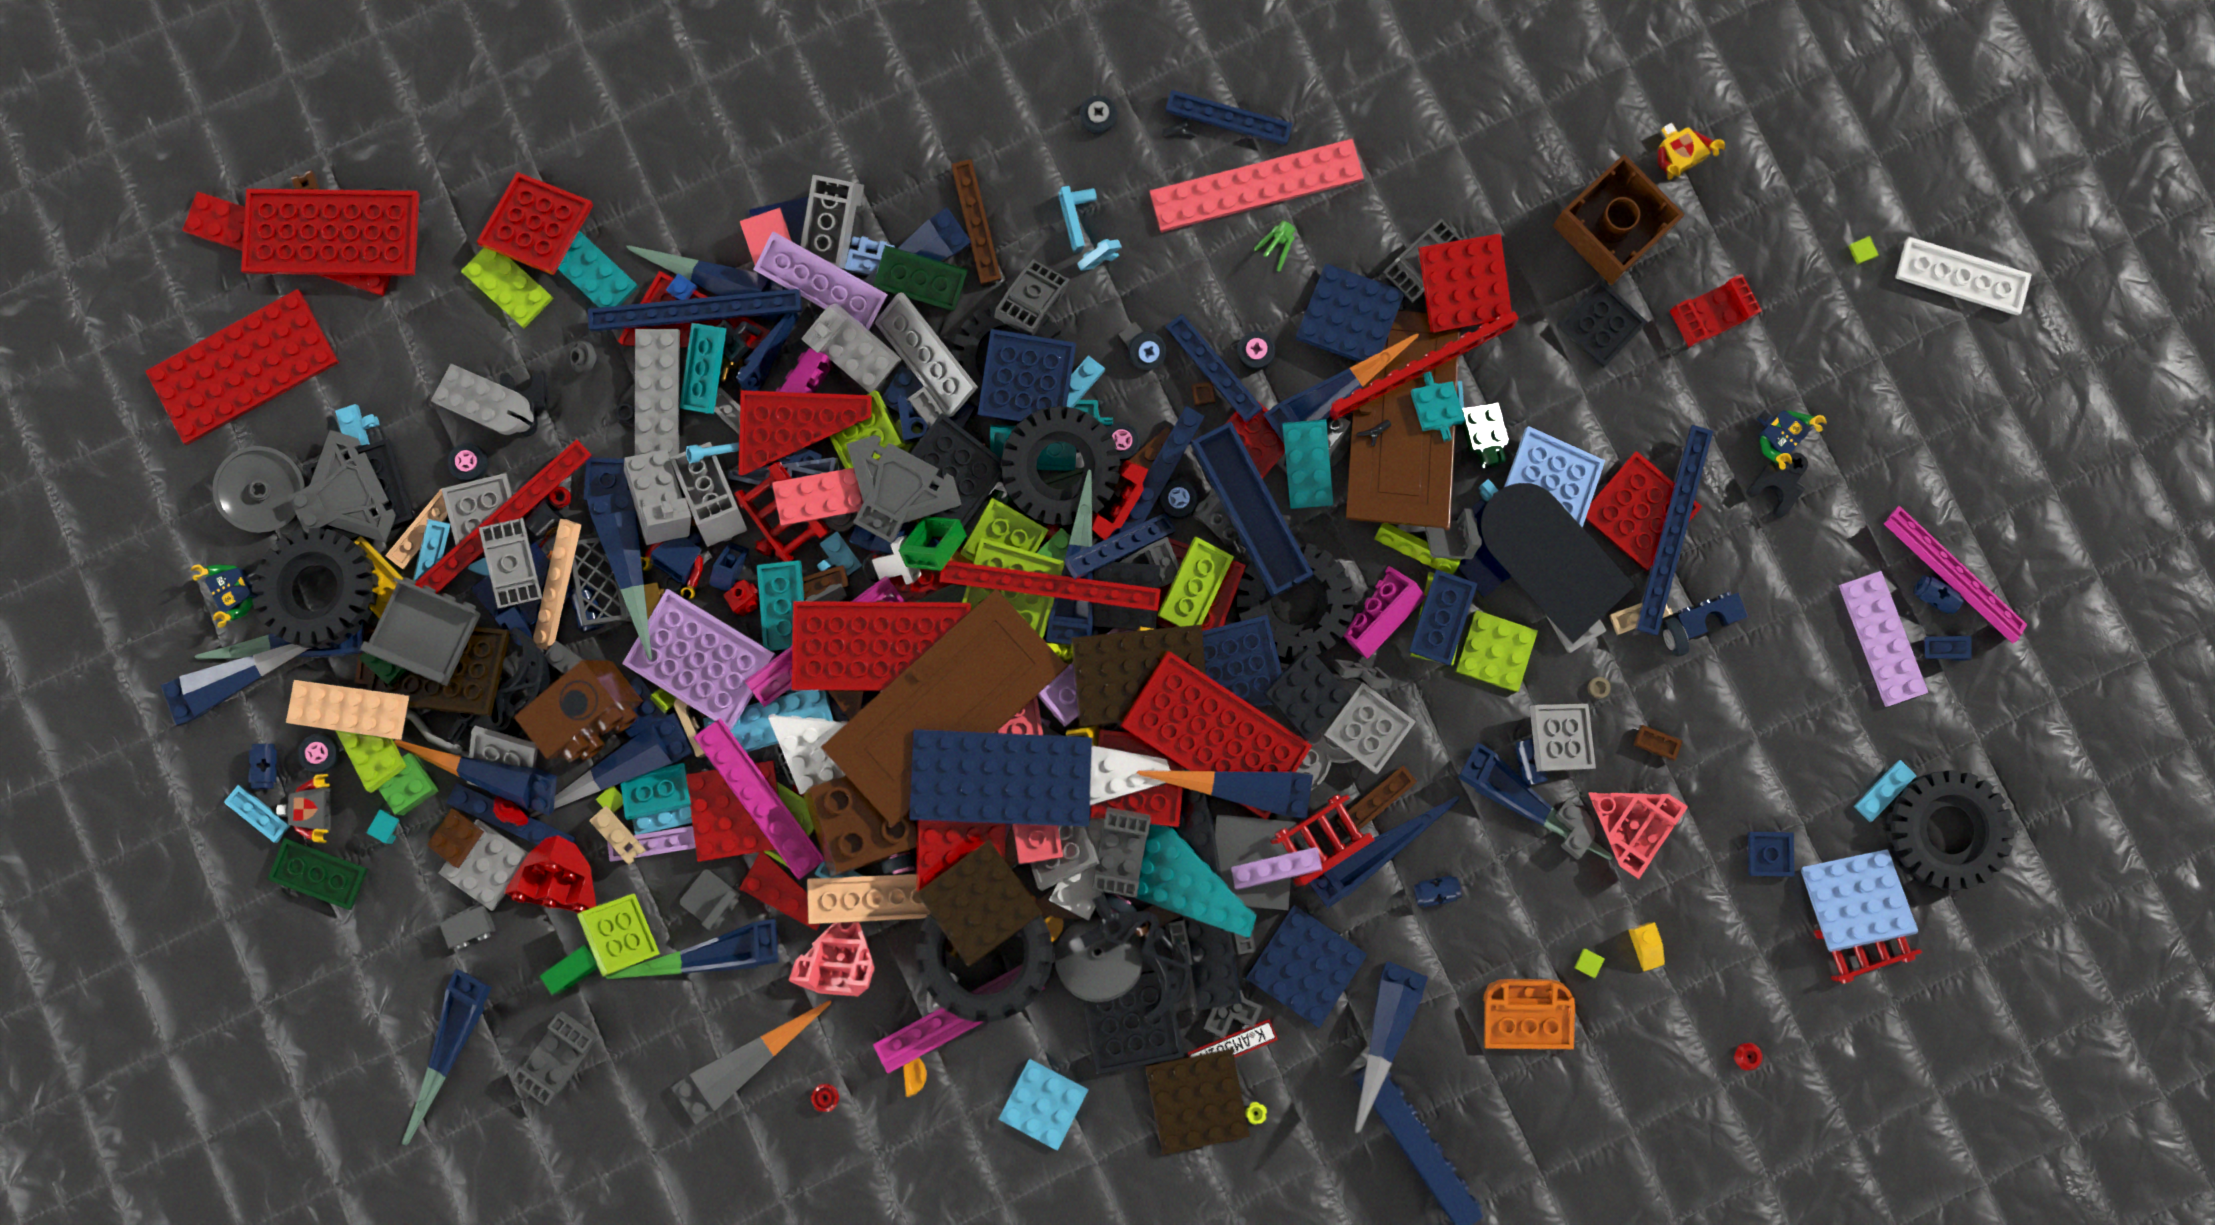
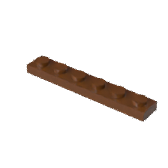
(976, 222)

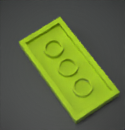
(507, 285)
(1195, 584)
(372, 757)

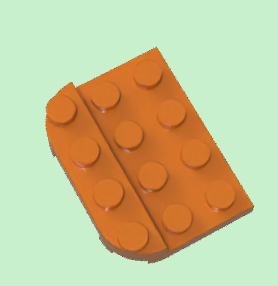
(1528, 1015)

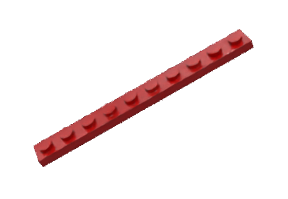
(1417, 368)
(515, 508)
(1050, 585)

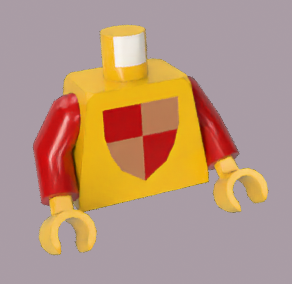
(1684, 150)

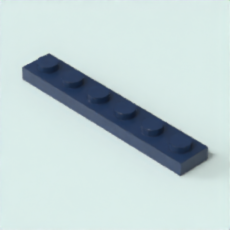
(1229, 117)
(1214, 368)
(1119, 546)
(482, 807)

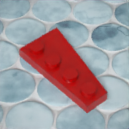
(776, 888)

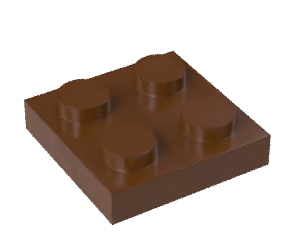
(455, 838)

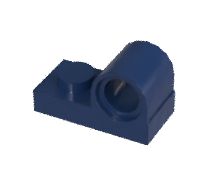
(908, 423)
(1952, 647)

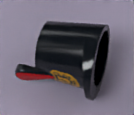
(543, 521)

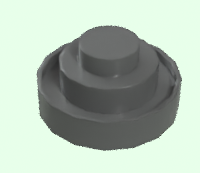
(582, 356)
(841, 522)

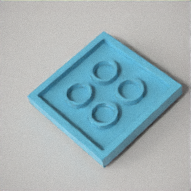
(1043, 1104)

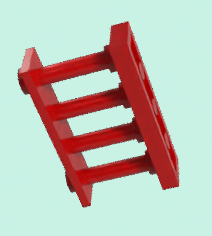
(744, 500)
(1340, 850)
(1847, 975)

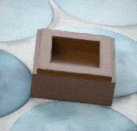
(1203, 393)

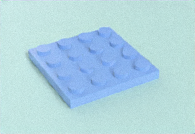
(1559, 468)
(1858, 900)

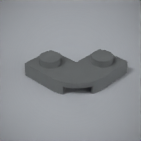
(1351, 669)
(1581, 828)
(1222, 1017)

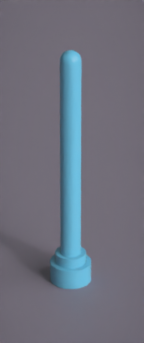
(695, 453)

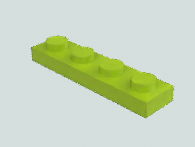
(1414, 547)

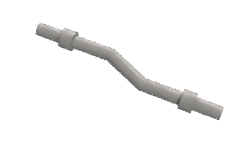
(430, 737)

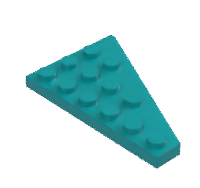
(1186, 885)

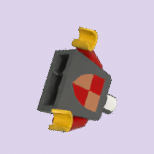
(309, 809)

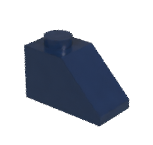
(728, 566)

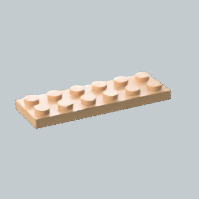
(347, 709)
(864, 899)

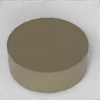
(1598, 688)

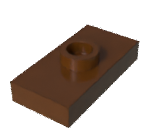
(1657, 742)

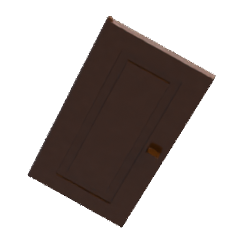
(1408, 469)
(963, 683)

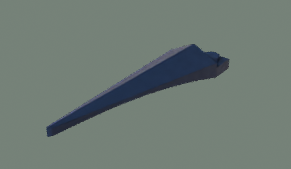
(935, 239)
(1360, 866)

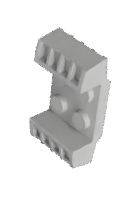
(510, 563)

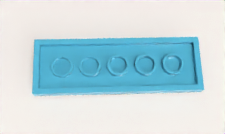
(754, 727)

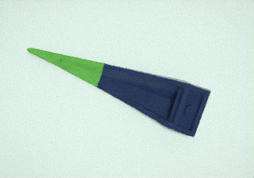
(739, 949)

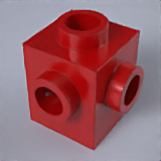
(743, 597)

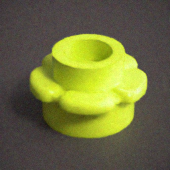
(1254, 1119)

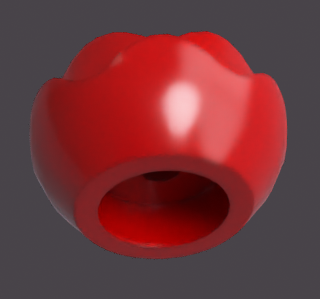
(1743, 1051)
(818, 1100)

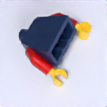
(678, 559)

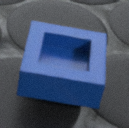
(681, 287)

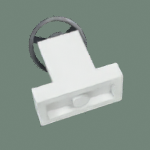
(891, 565)

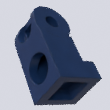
(512, 618)

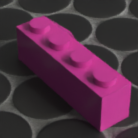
(808, 374)
(1383, 612)

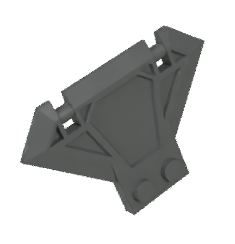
(897, 487)
(344, 492)

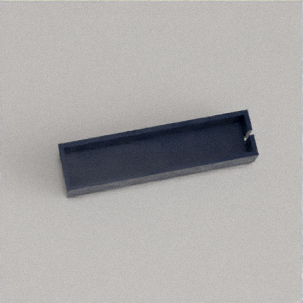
(1251, 509)
(1424, 1152)

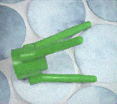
(1281, 234)

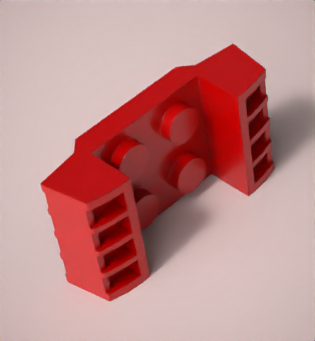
(1715, 311)
(1130, 494)

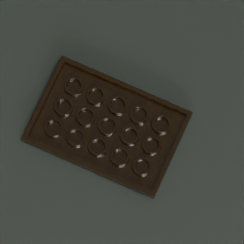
(1117, 666)
(471, 686)

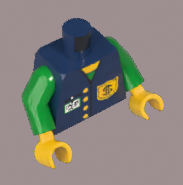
(1785, 433)
(230, 590)

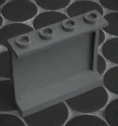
(422, 631)
(1247, 841)

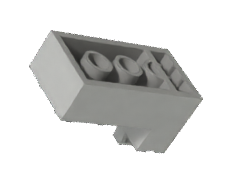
(830, 218)
(851, 347)
(657, 497)
(709, 497)

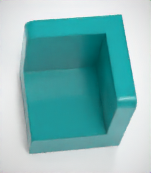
(383, 827)

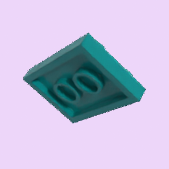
(656, 792)

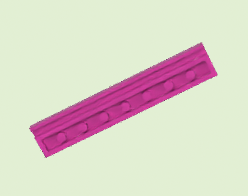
(1955, 574)
(777, 675)
(759, 798)
(933, 1029)

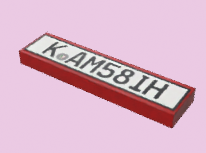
(1242, 1040)

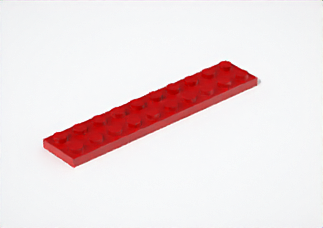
(224, 224)

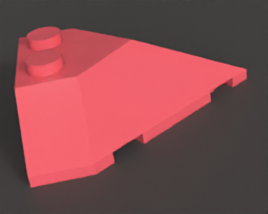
(1636, 825)
(836, 962)

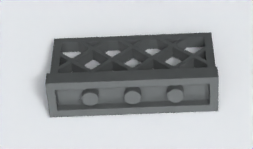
(625, 615)

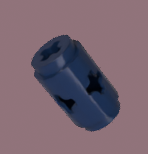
(1930, 589)
(588, 593)
(267, 754)
(1529, 773)
(1447, 889)

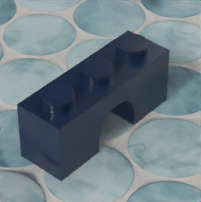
(1728, 610)

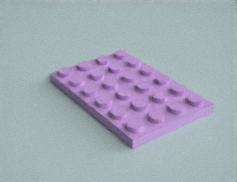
(699, 659)

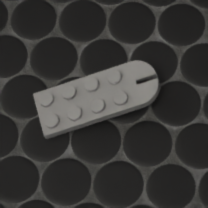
(482, 401)

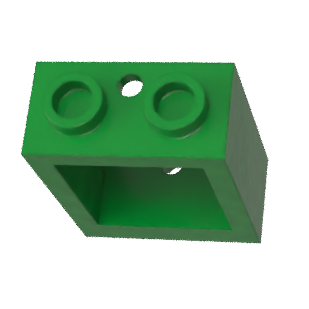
(914, 549)
(570, 970)

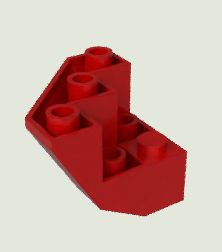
(554, 877)

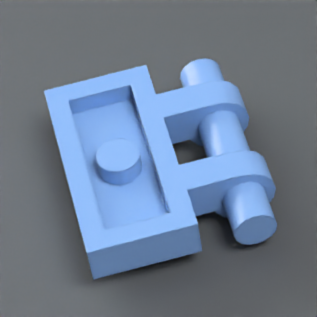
(862, 262)

